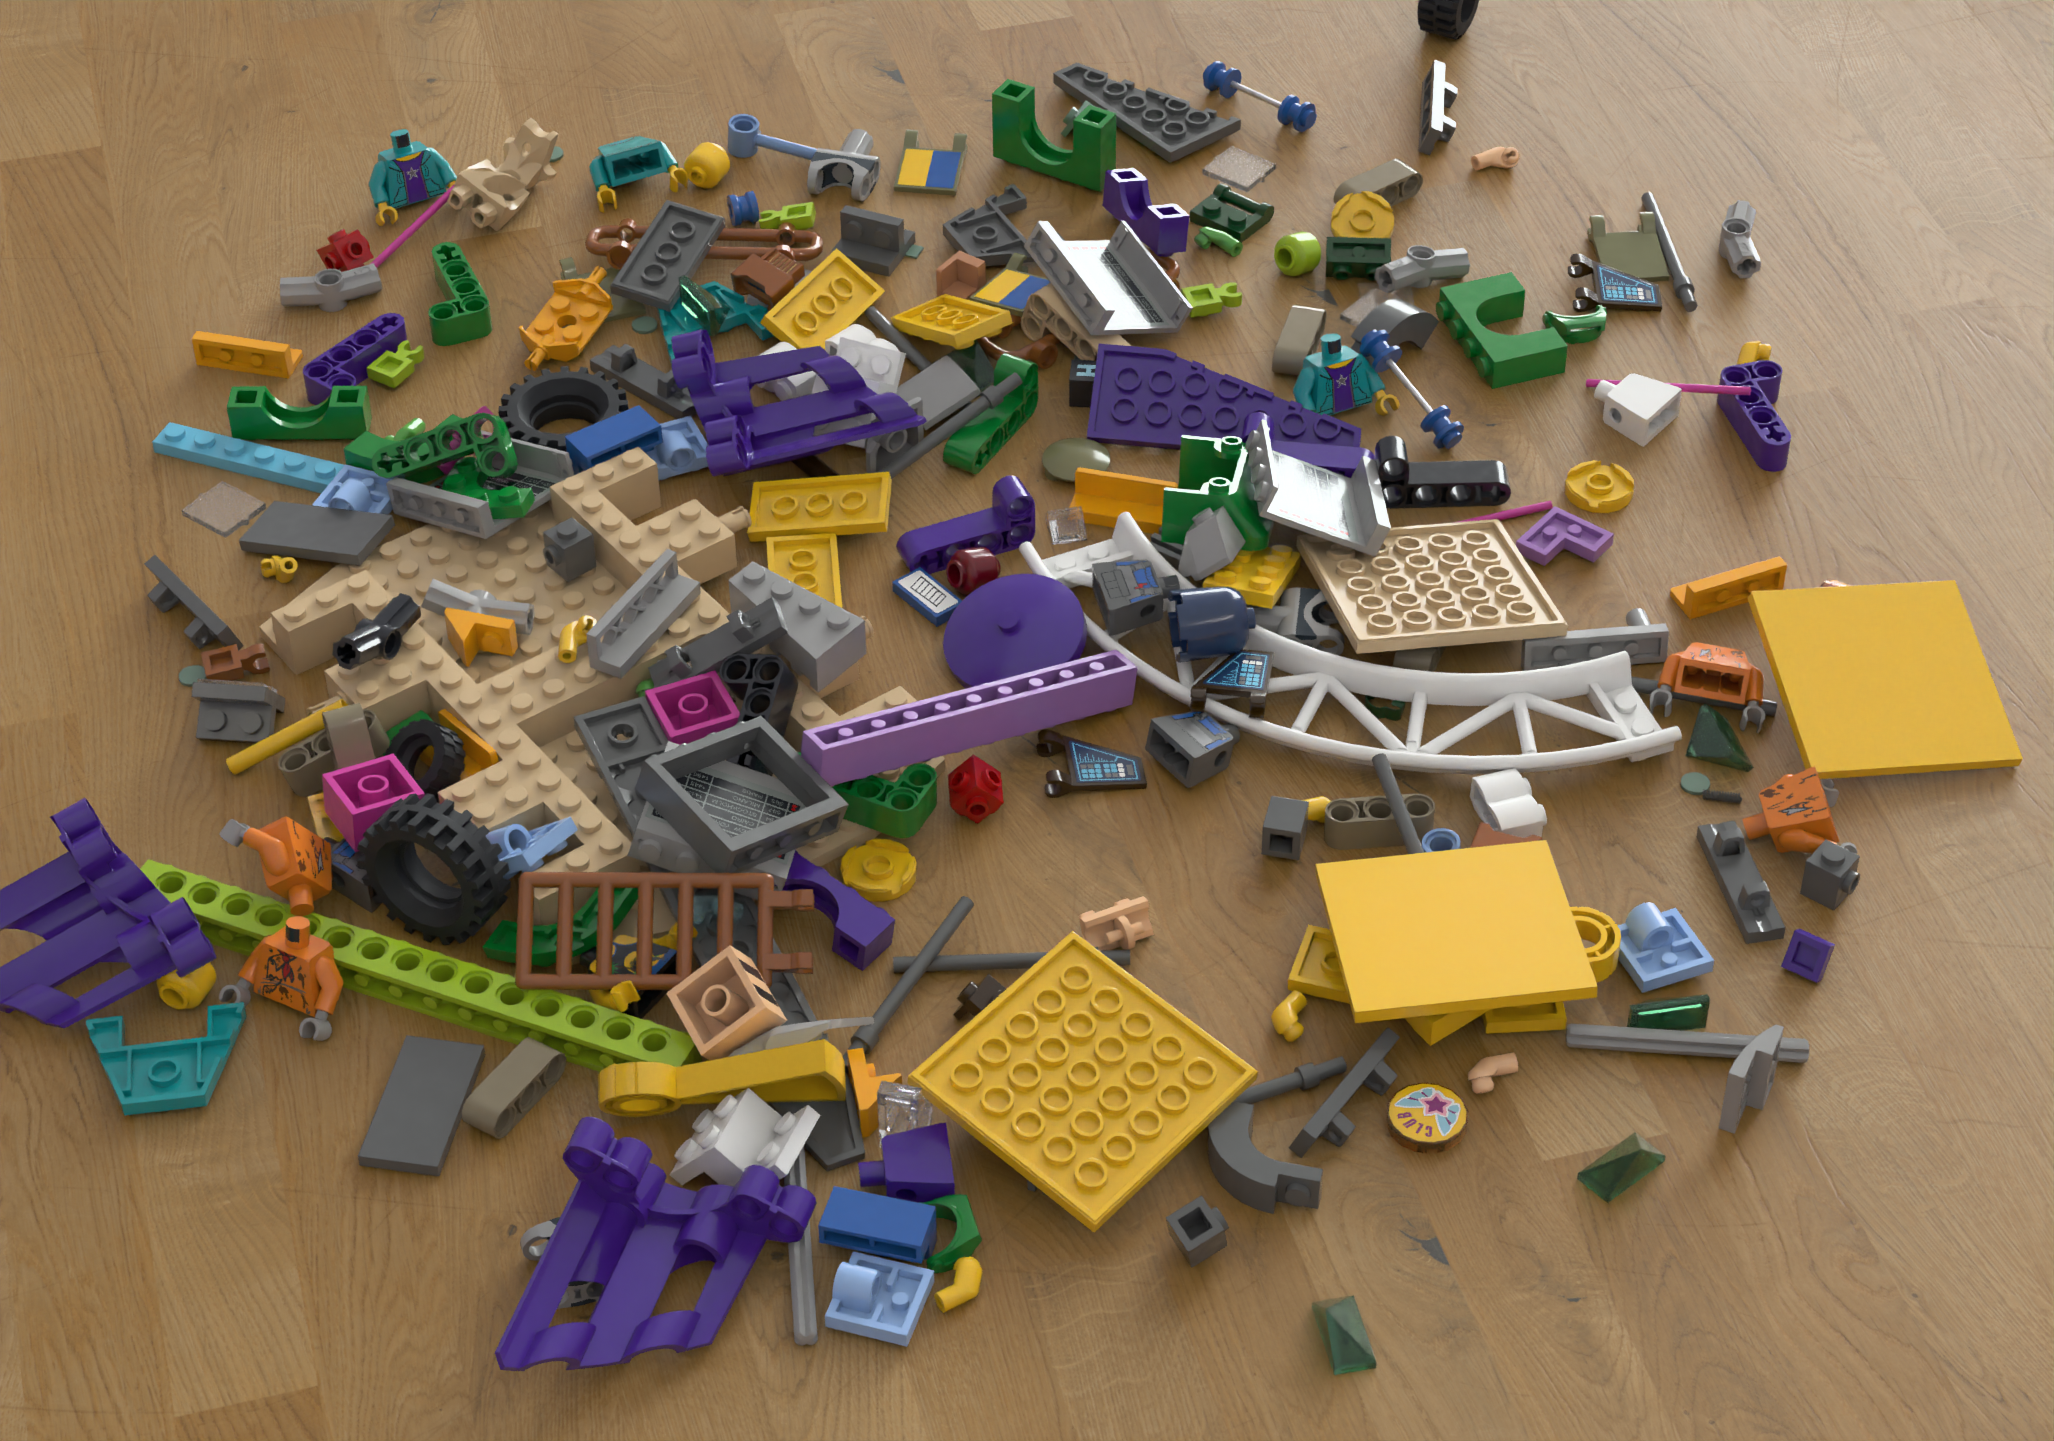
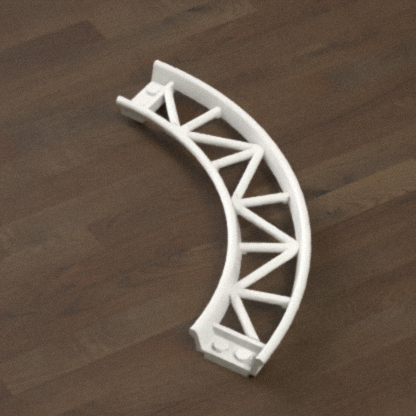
(1603, 680)

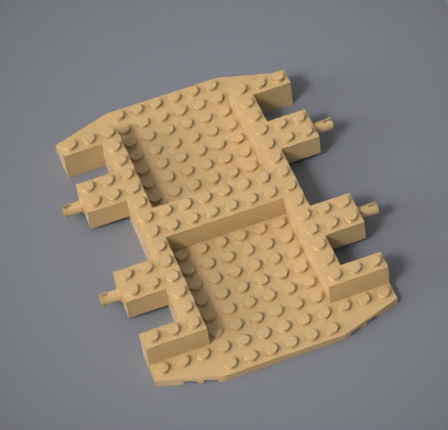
(530, 700)

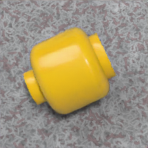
(707, 165)
(189, 990)

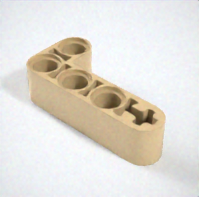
(1050, 313)

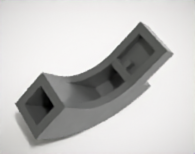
(1400, 320)
(1252, 1175)

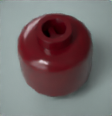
(972, 569)

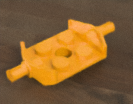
(575, 303)

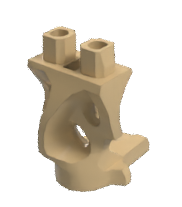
(485, 188)

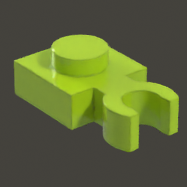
(799, 215)
(1209, 300)
(395, 367)

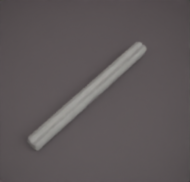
(1675, 1042)
(802, 1269)

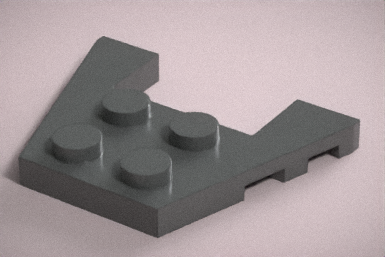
(987, 231)

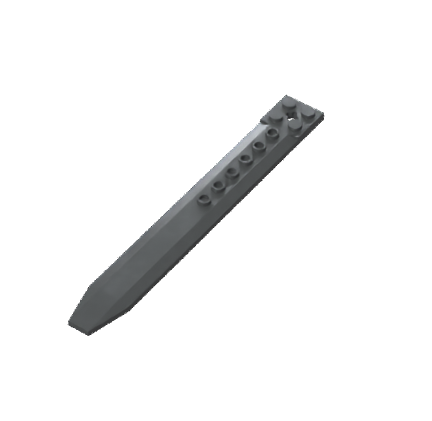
(837, 1133)

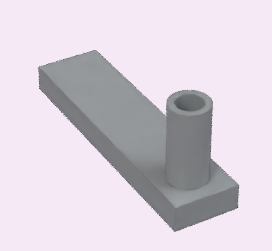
(1639, 639)

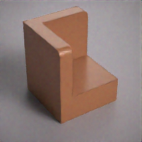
(960, 275)

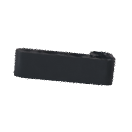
(1439, 482)
(766, 691)

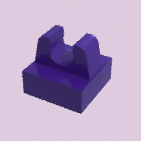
(1808, 955)

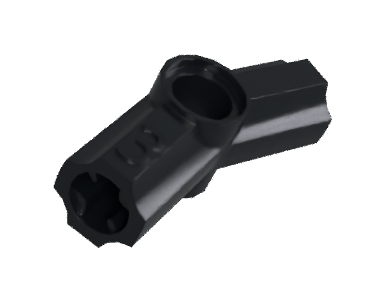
(378, 636)

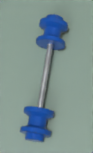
(1289, 110)
(1437, 420)

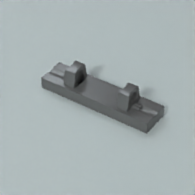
(1434, 97)
(644, 380)
(171, 591)
(740, 635)
(1740, 882)
(1328, 1120)

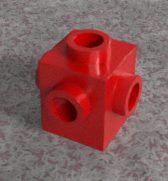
(345, 251)
(975, 789)

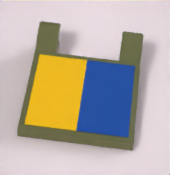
(930, 169)
(1010, 287)

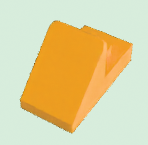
(476, 631)
(865, 1088)

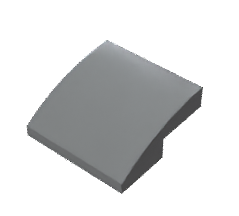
(942, 388)
(1751, 1077)

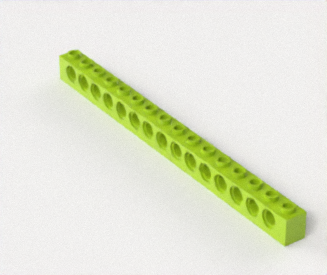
(432, 981)

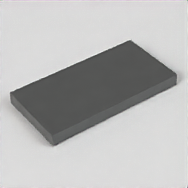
(668, 249)
(317, 533)
(421, 1106)

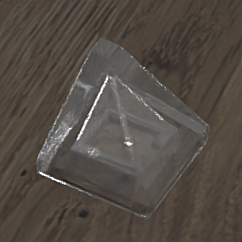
(1066, 525)

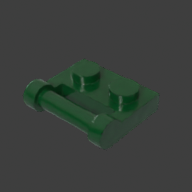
(1237, 223)

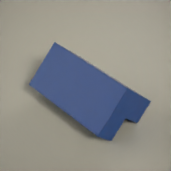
(613, 437)
(879, 1225)

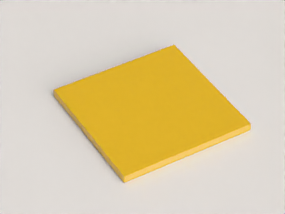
(1883, 679)
(1453, 931)
(1082, 1080)

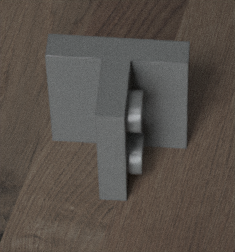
(873, 240)
(236, 712)

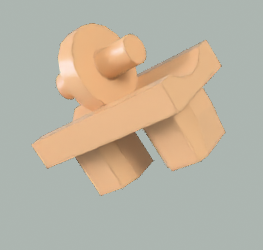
(1117, 925)

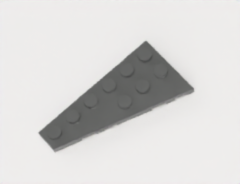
(1151, 117)

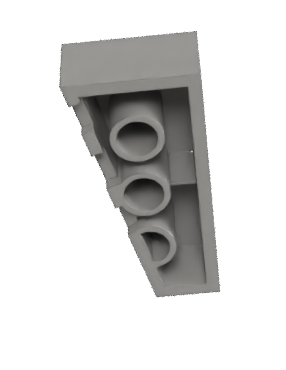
(820, 635)

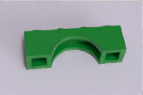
(259, 415)

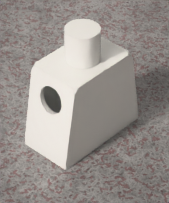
(1638, 406)

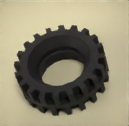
(557, 398)
(412, 890)

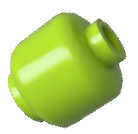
(1297, 253)

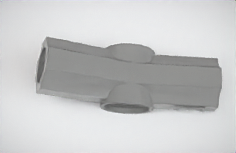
(1736, 240)
(1422, 267)
(330, 288)
(479, 601)

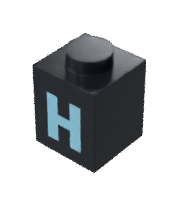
(1081, 383)

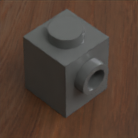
(569, 549)
(1285, 827)
(1830, 875)
(1197, 1230)

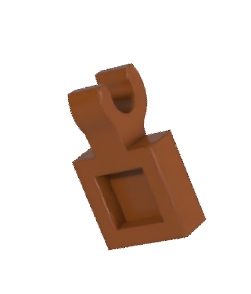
(229, 663)

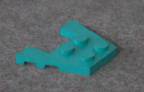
(681, 321)
(166, 1072)

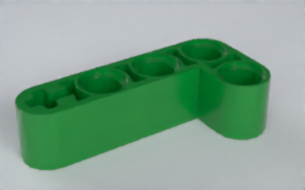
(466, 308)
(986, 434)
(442, 453)
(892, 807)

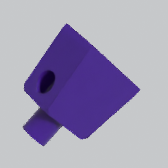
(913, 1165)

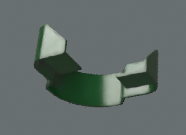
(1386, 712)

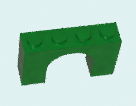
(1022, 143)
(1497, 356)

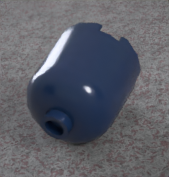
(1209, 622)

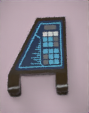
(1612, 288)
(1238, 675)
(1088, 766)

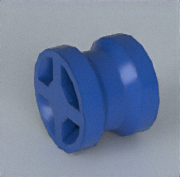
(743, 208)

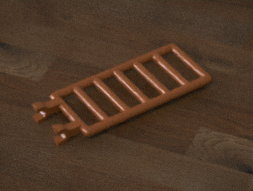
(646, 882)

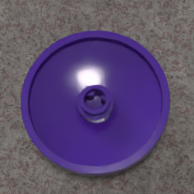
(1013, 629)

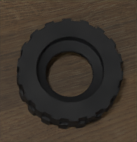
(447, 758)

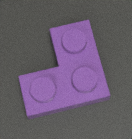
(1563, 531)

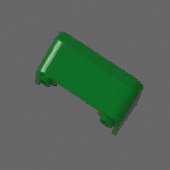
(1224, 479)

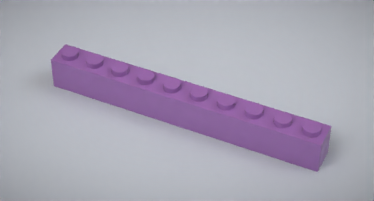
(969, 717)

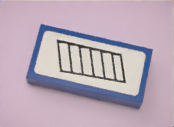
(926, 596)

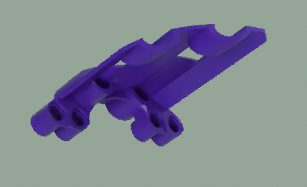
(783, 431)
(92, 911)
(630, 1235)

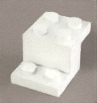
(879, 370)
(740, 1135)

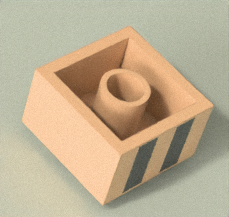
(725, 1004)

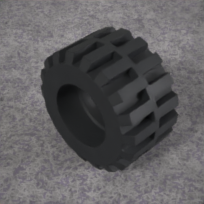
(1446, 17)

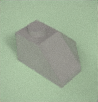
(887, 447)
(1209, 544)

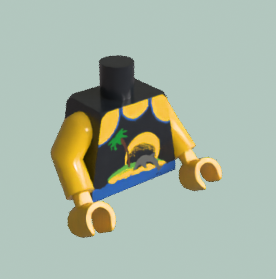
(624, 995)

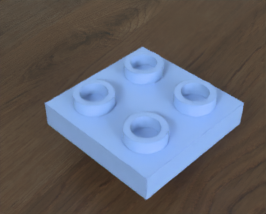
(681, 449)
(356, 490)
(525, 848)
(1660, 948)
(878, 1298)

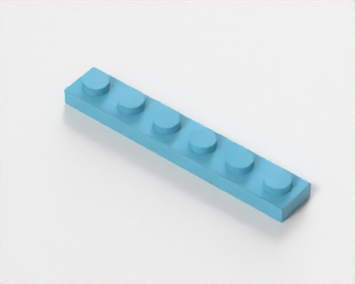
(246, 457)

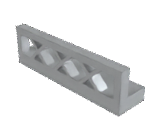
(643, 619)

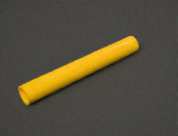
(280, 740)

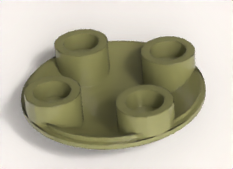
(1068, 454)

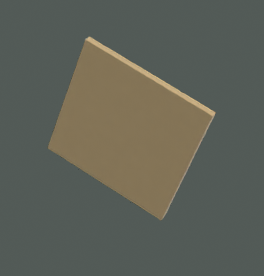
(1433, 588)

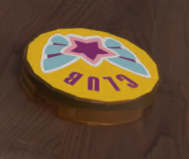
(1427, 1117)

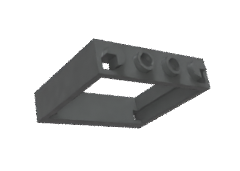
(721, 852)

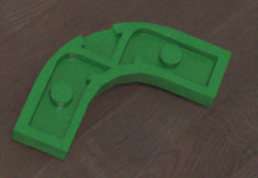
(467, 479)
(503, 940)

